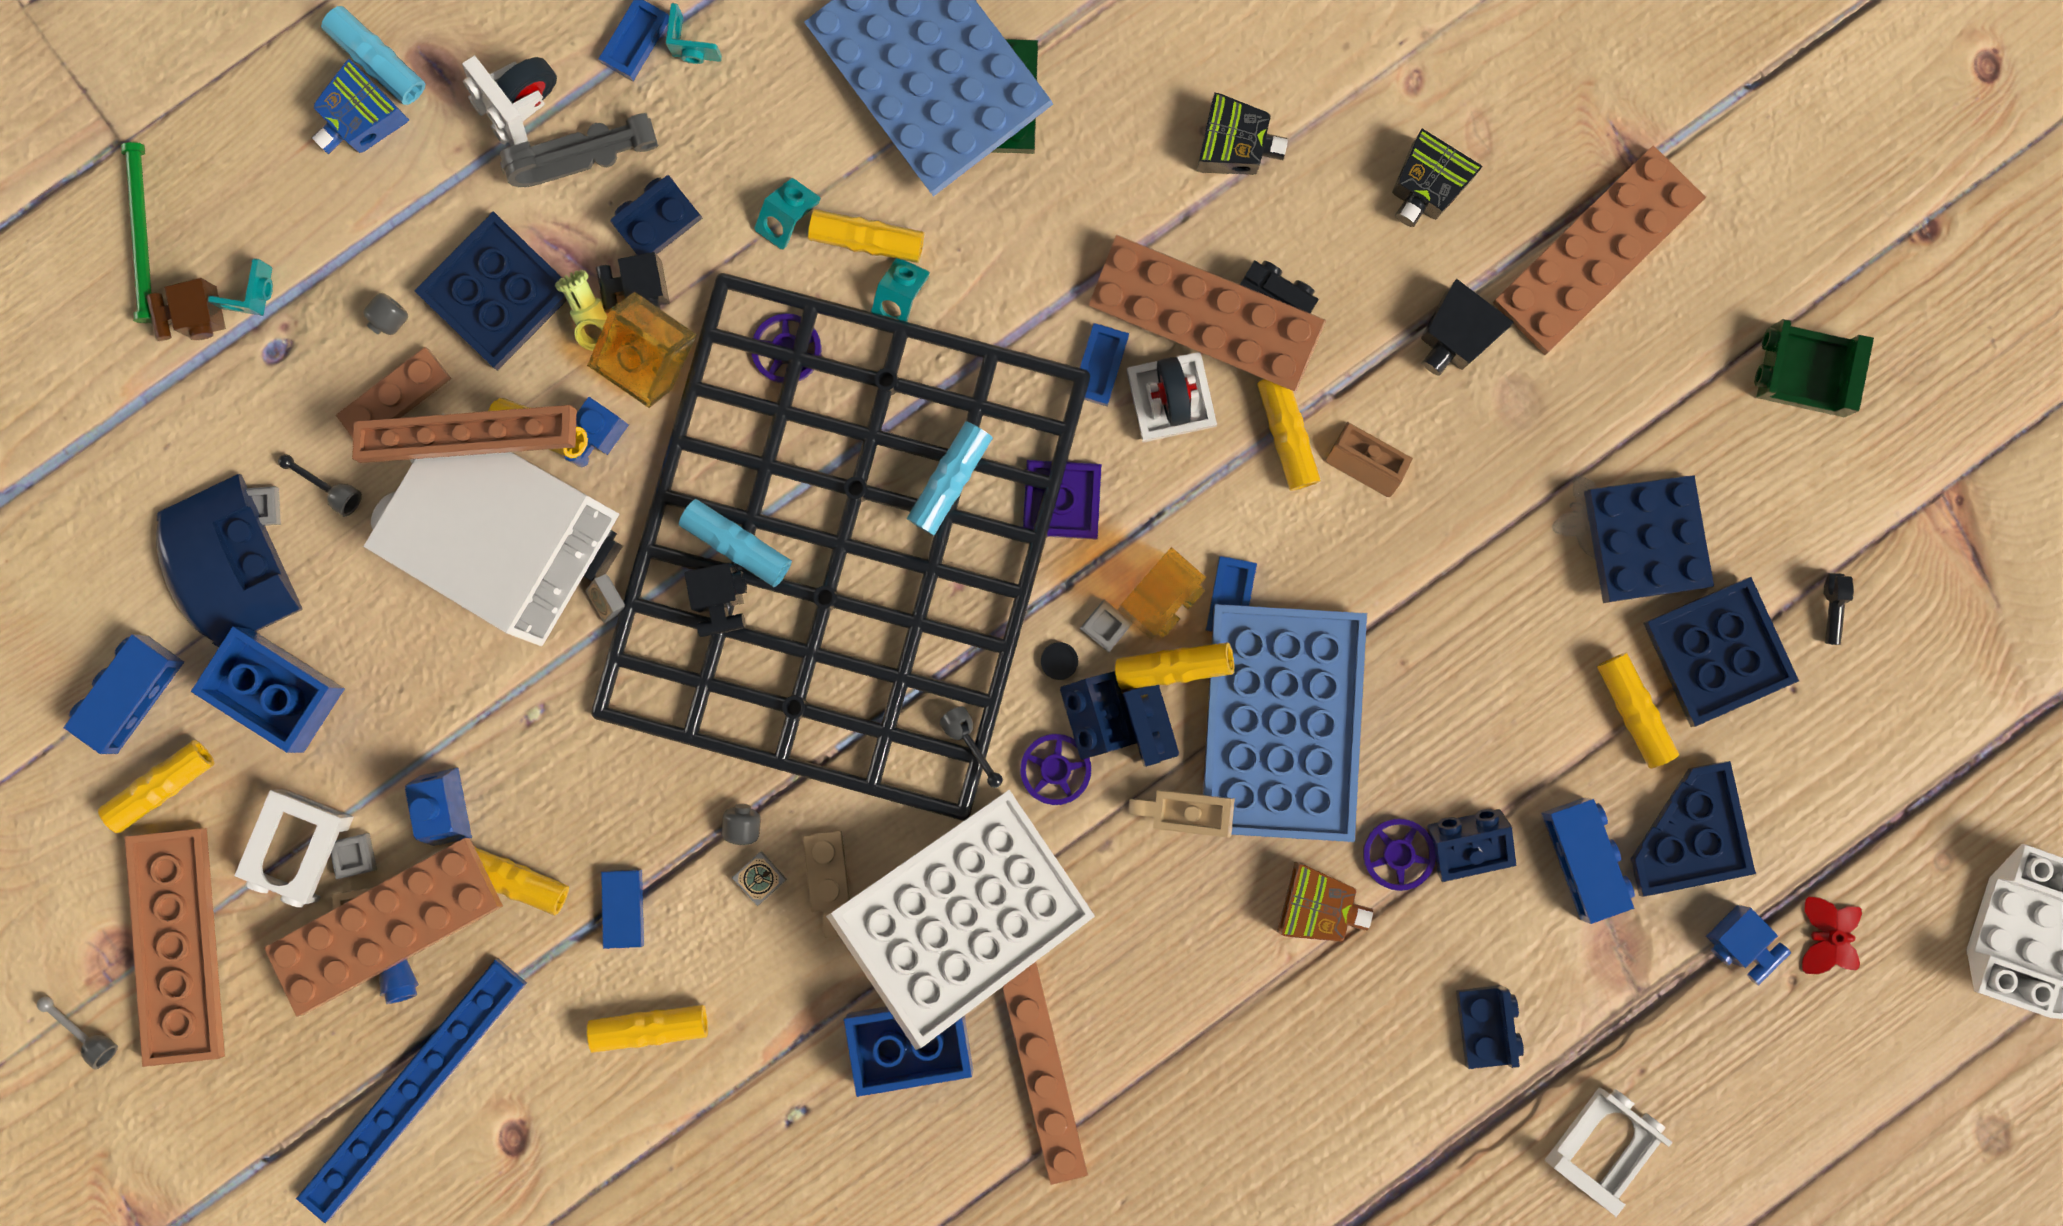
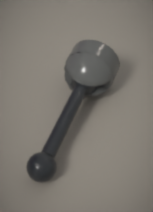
(341, 497)
(959, 725)

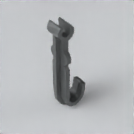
(575, 152)

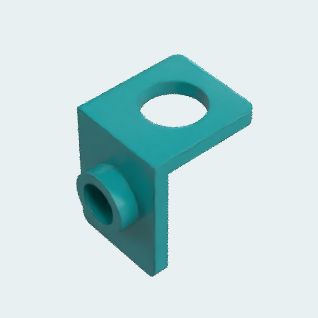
(689, 51)
(787, 205)
(900, 286)
(258, 291)

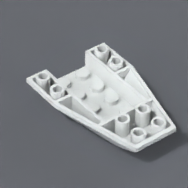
(2019, 934)

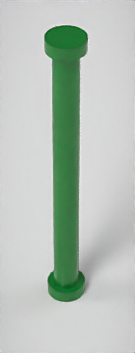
(133, 154)

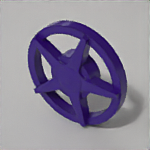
(784, 339)
(1054, 770)
(1399, 854)

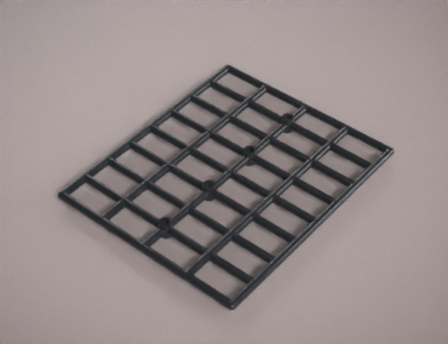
(826, 597)

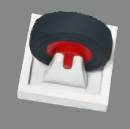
(509, 94)
(1171, 397)

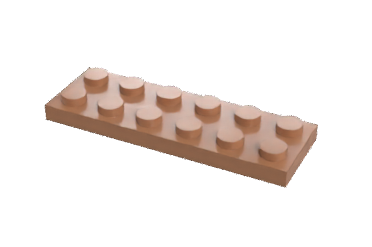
(1599, 250)
(1207, 313)
(383, 927)
(174, 947)

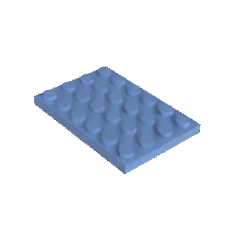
(932, 78)
(1287, 721)

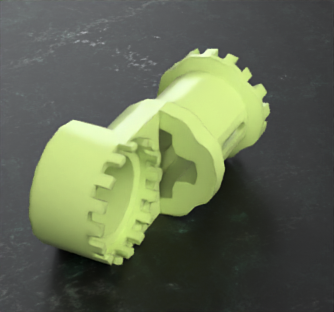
(584, 306)

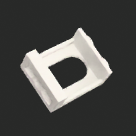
(302, 888)
(1643, 1144)

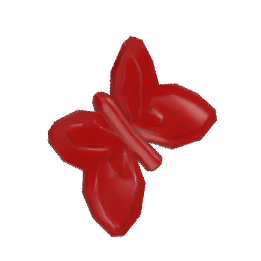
(1835, 938)

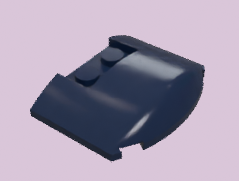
(222, 562)

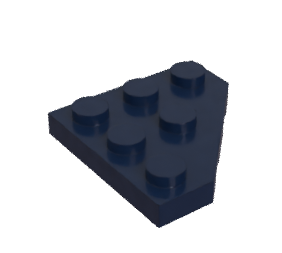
(1696, 835)

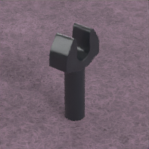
(1838, 591)

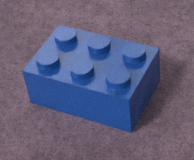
(267, 690)
(888, 1062)

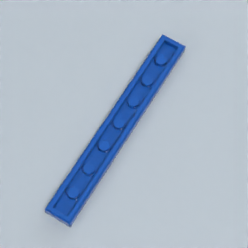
(411, 1090)

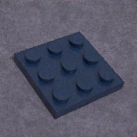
(493, 291)
(1648, 538)
(1721, 652)

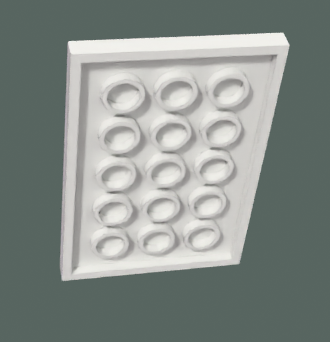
(961, 919)

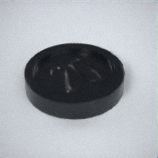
(1059, 661)

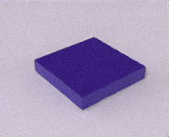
(1077, 502)

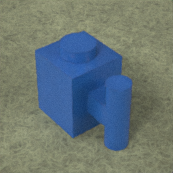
(602, 429)
(1743, 939)

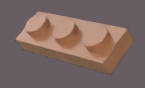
(398, 391)

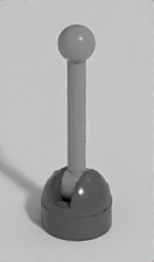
(95, 1049)

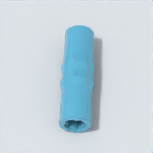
(373, 55)
(949, 478)
(735, 542)

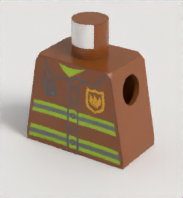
(1320, 907)

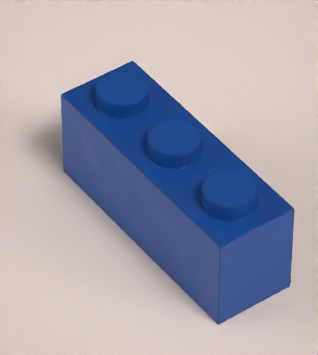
(123, 694)
(1589, 860)

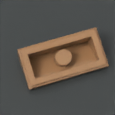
(1369, 460)

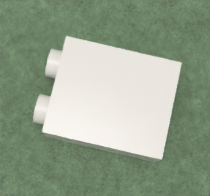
(492, 537)

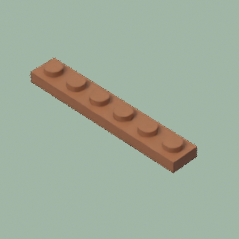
(465, 434)
(1044, 1077)

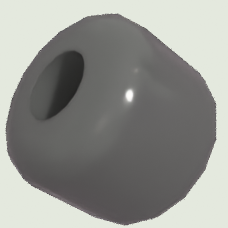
(385, 314)
(741, 825)

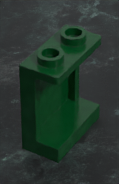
(1813, 369)

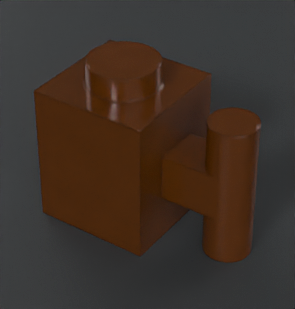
(186, 310)

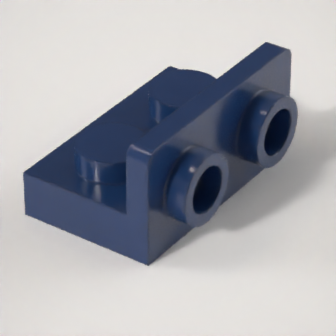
(655, 217)
(1097, 715)
(1150, 724)
(1472, 844)
(1489, 1027)

